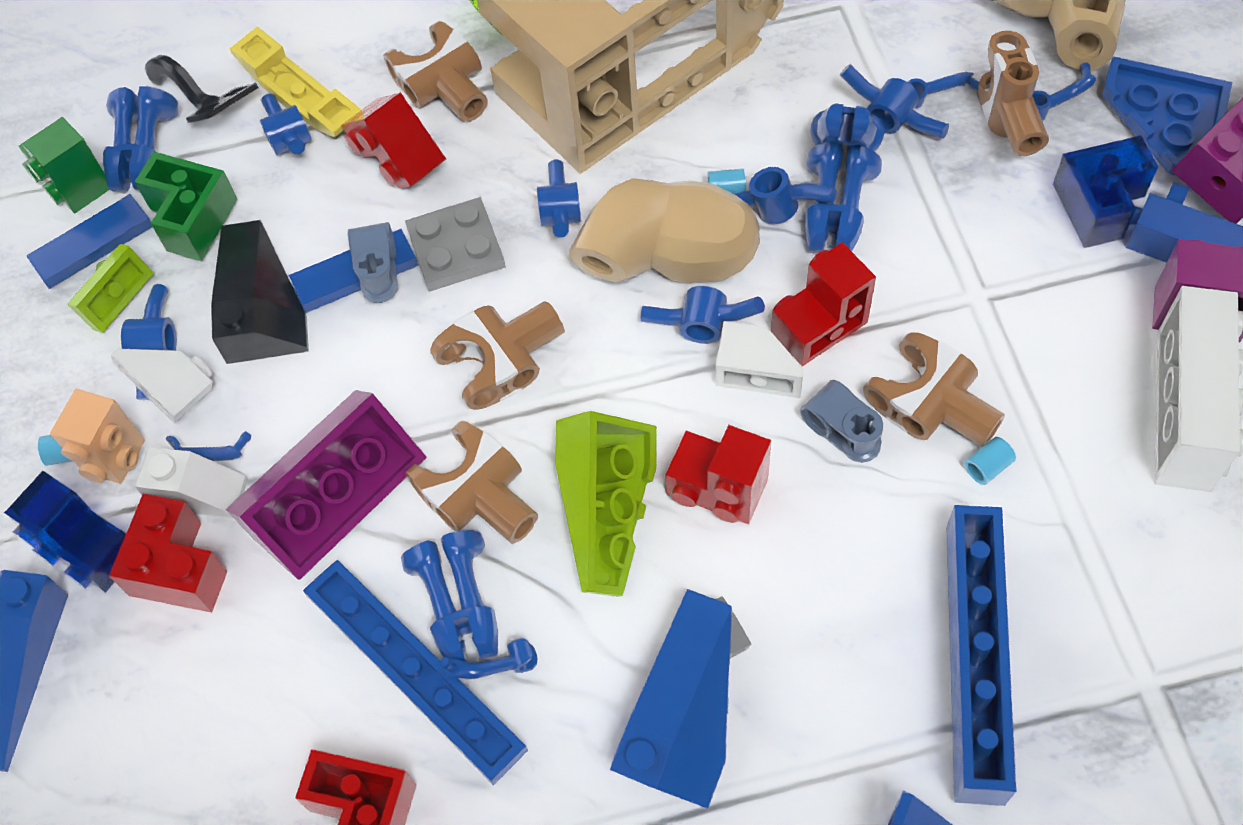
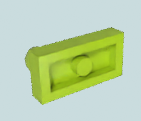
(110, 288)

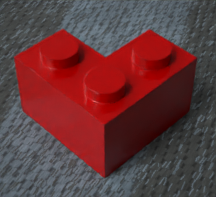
(396, 138)
(829, 307)
(720, 475)
(160, 558)
(355, 790)

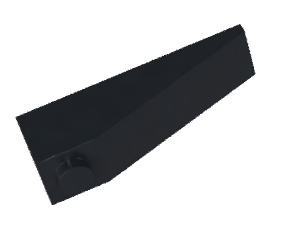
(253, 299)

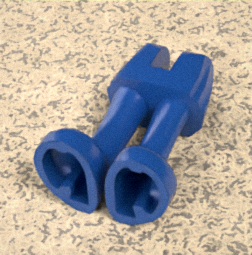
(847, 127)
(126, 160)
(841, 219)
(474, 618)

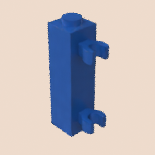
(1166, 220)

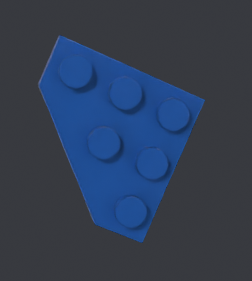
(1165, 106)

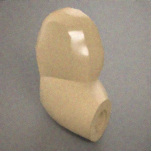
(1081, 28)
(675, 227)

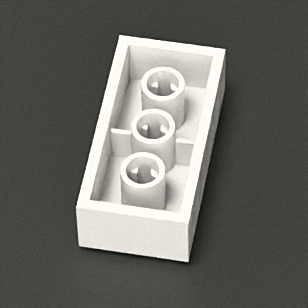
(1198, 389)

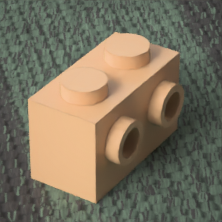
(97, 437)

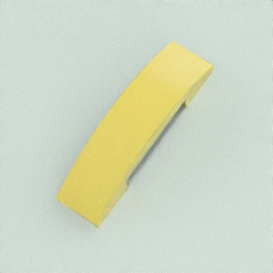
(292, 85)

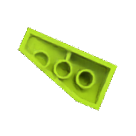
(602, 482)

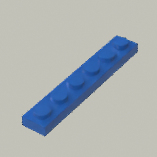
(416, 672)

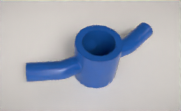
(893, 104)
(284, 128)
(778, 198)
(558, 201)
(703, 314)
(151, 330)

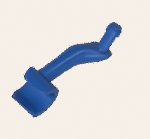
(958, 79)
(1045, 101)
(215, 453)
(521, 659)

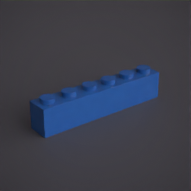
(979, 657)

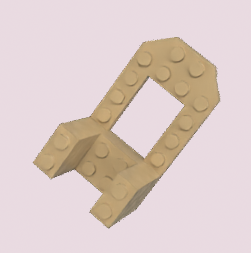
(579, 69)

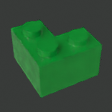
(65, 165)
(188, 201)

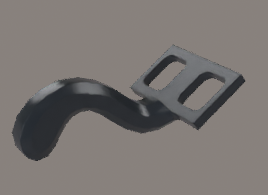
(163, 66)

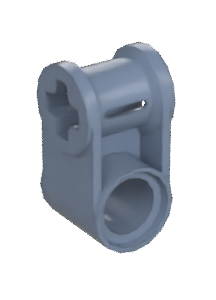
(374, 261)
(844, 421)

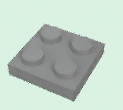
(455, 244)

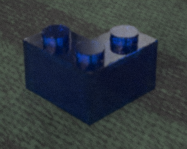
(1100, 187)
(66, 529)

